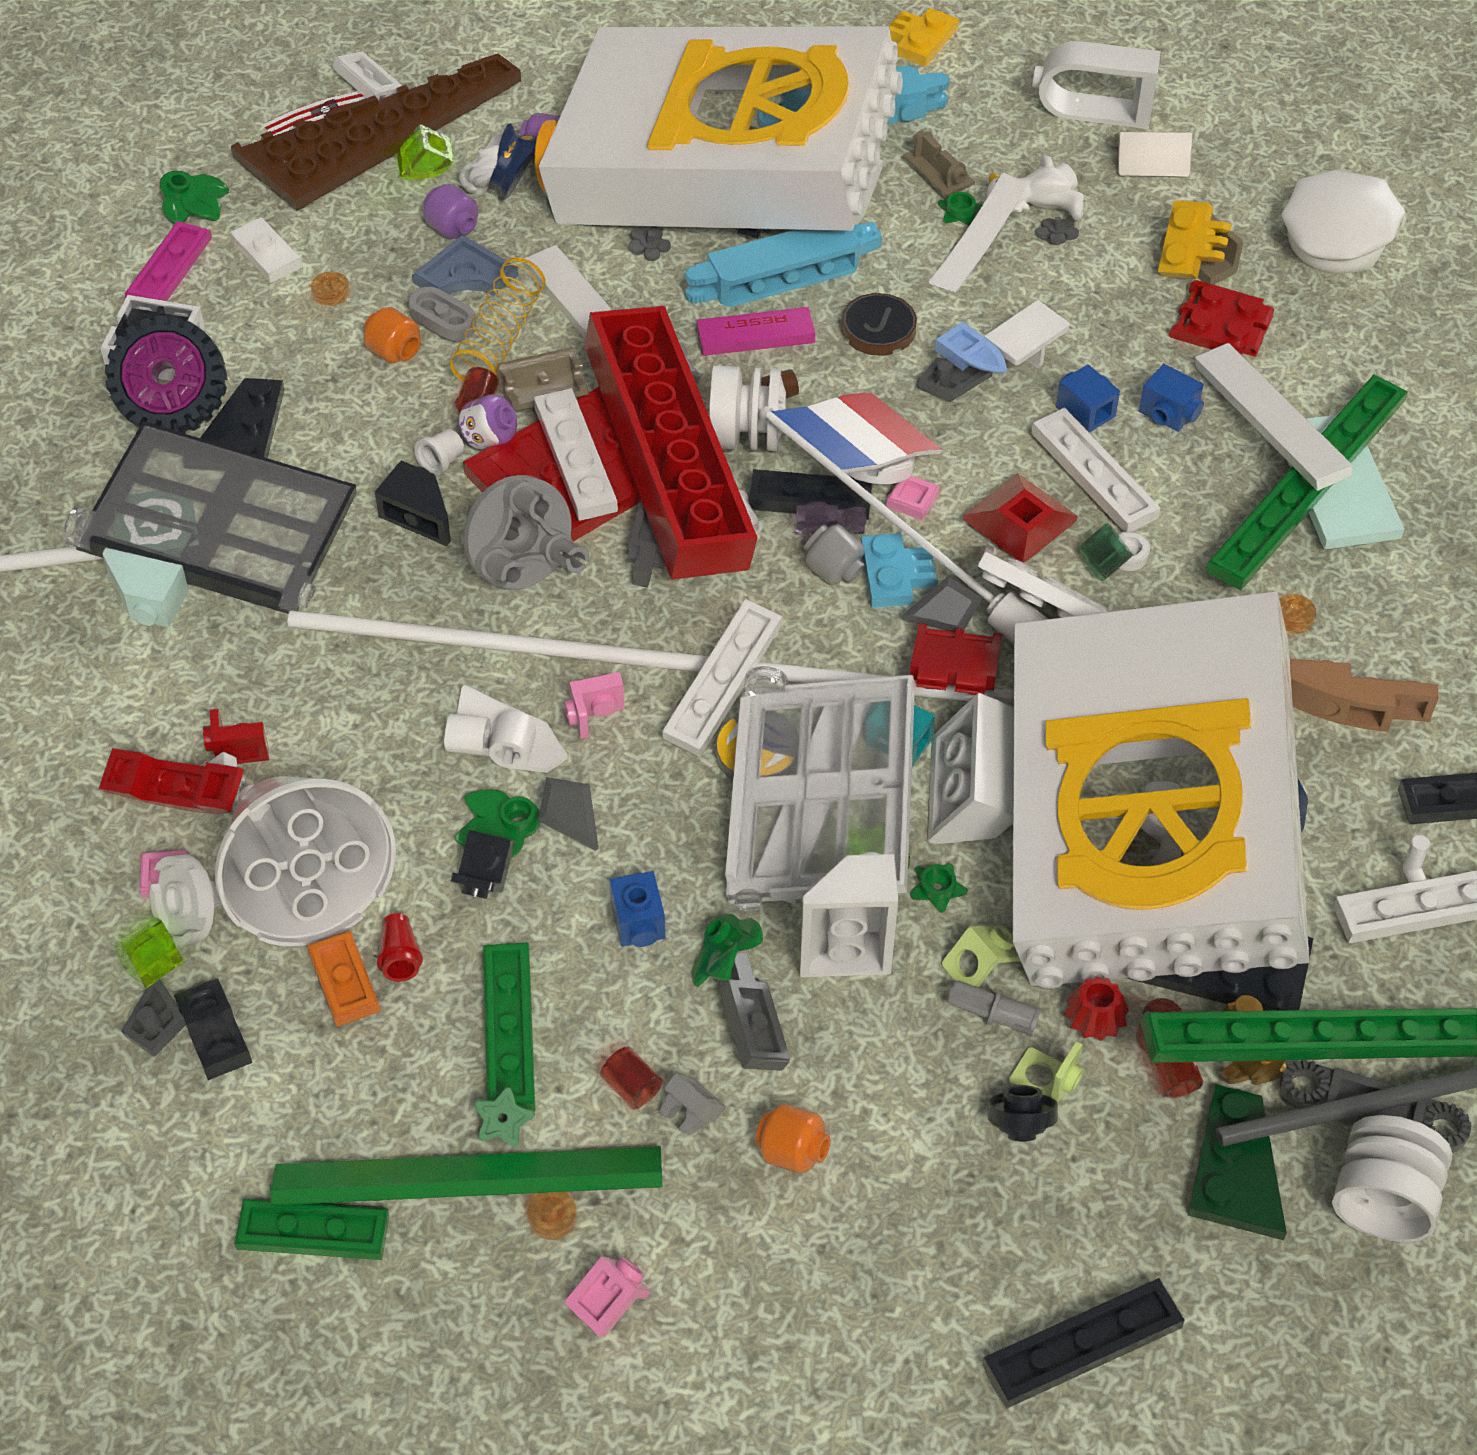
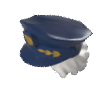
(499, 163)

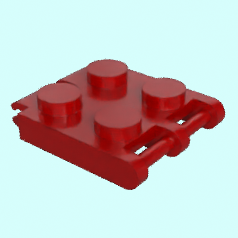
(1222, 318)
(955, 659)

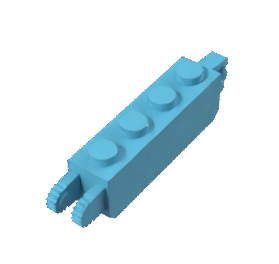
(917, 97)
(779, 264)

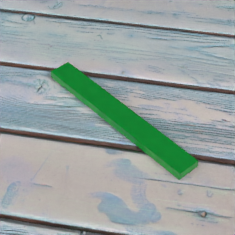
(1293, 495)
(1309, 1034)
(466, 1175)

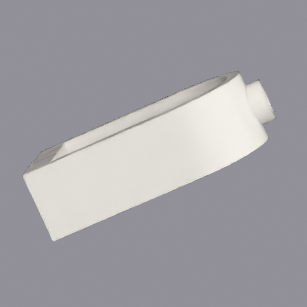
(1100, 59)

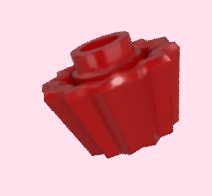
(1097, 1009)

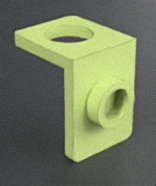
(991, 946)
(1065, 1075)

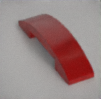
(171, 783)

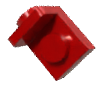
(242, 740)

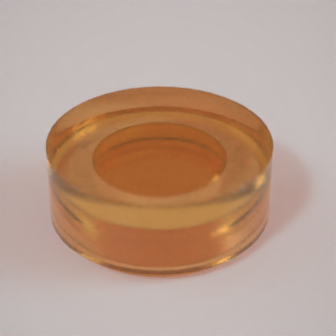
(330, 288)
(1297, 613)
(552, 1215)

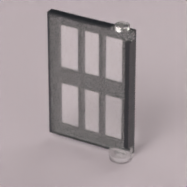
(218, 512)

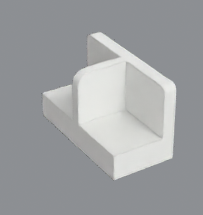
(1028, 334)

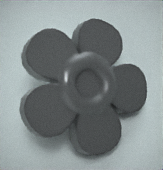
(1057, 230)
(648, 243)

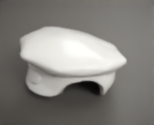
(1341, 220)

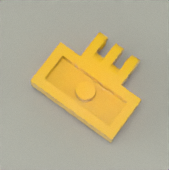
(922, 36)
(1191, 240)

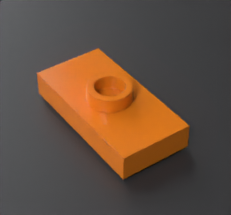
(343, 978)

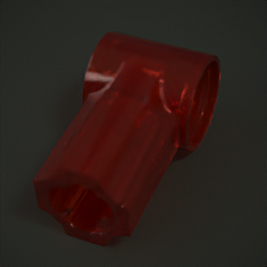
(1173, 1078)

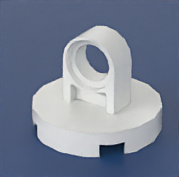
(184, 898)

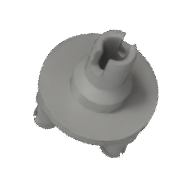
(520, 533)

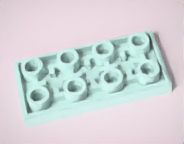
(1357, 507)

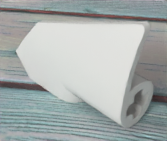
(502, 733)

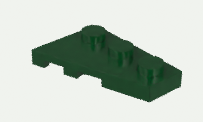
(1237, 1181)

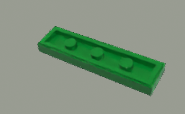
(509, 1021)

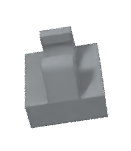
(690, 1094)

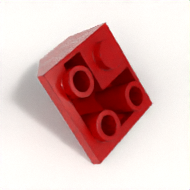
(1020, 518)

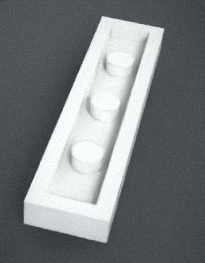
(575, 454)
(1095, 470)
(722, 678)

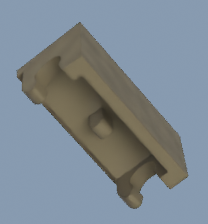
(541, 375)

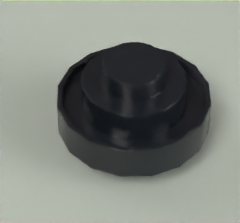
(1022, 1112)

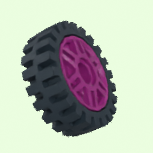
(150, 350)

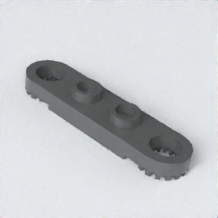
(1341, 1084)

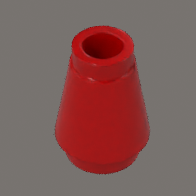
(398, 949)

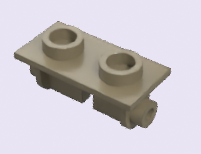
(937, 165)

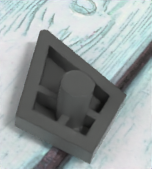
(949, 381)
(945, 606)
(569, 810)
(154, 1020)

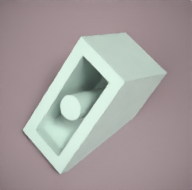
(146, 586)

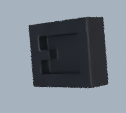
(484, 864)

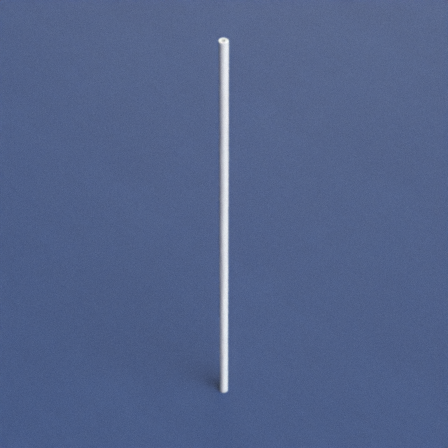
(584, 650)

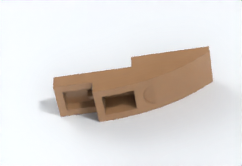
(1365, 703)

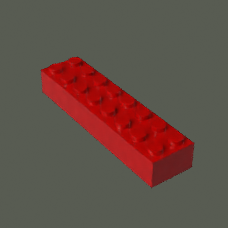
(669, 443)

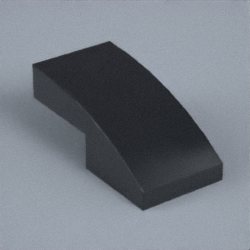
(213, 1029)

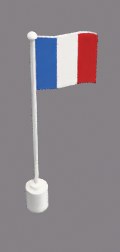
(866, 434)

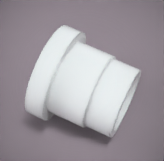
(438, 451)

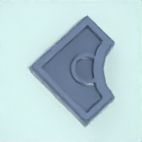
(464, 267)

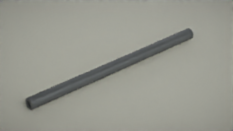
(1346, 1107)

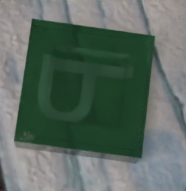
(1104, 552)

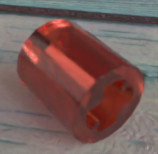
(476, 384)
(631, 1077)

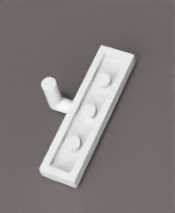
(1409, 906)

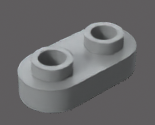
(446, 315)

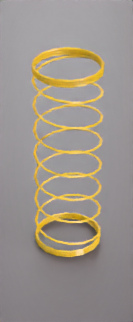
(480, 355)

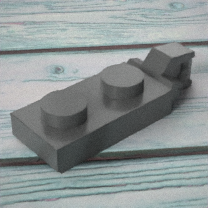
(643, 549)
(753, 1019)

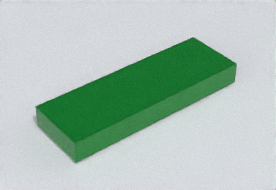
(312, 1229)

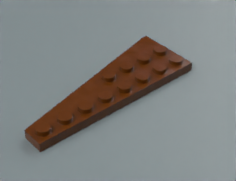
(357, 136)

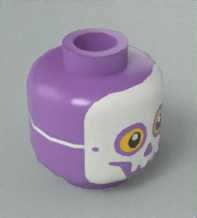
(487, 421)

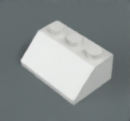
(973, 773)
(851, 919)

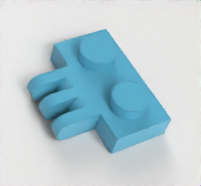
(895, 570)

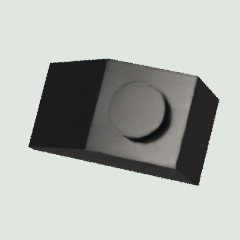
(414, 502)

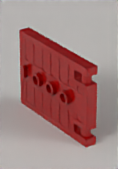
(531, 455)

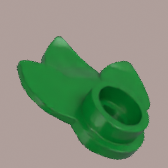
(191, 196)
(495, 814)
(721, 943)

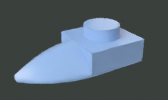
(968, 348)

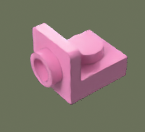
(592, 697)
(607, 1293)

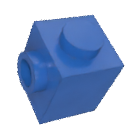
(1088, 397)
(1171, 398)
(637, 909)

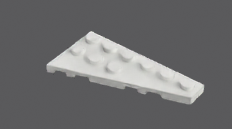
(1034, 589)

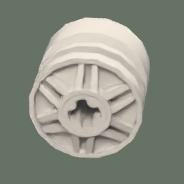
(738, 406)
(1392, 1178)

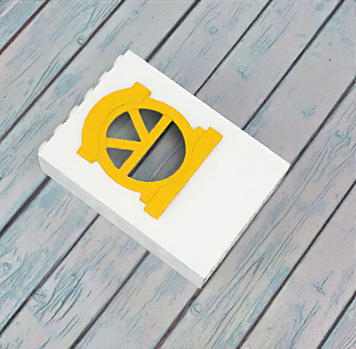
(641, 158)
(1144, 689)

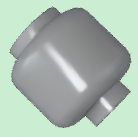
(834, 554)

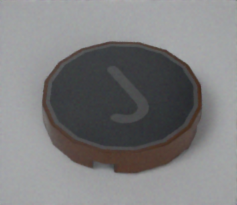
(879, 323)

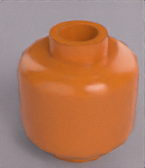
(392, 335)
(792, 1138)

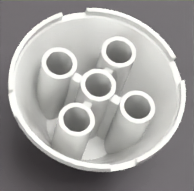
(303, 859)

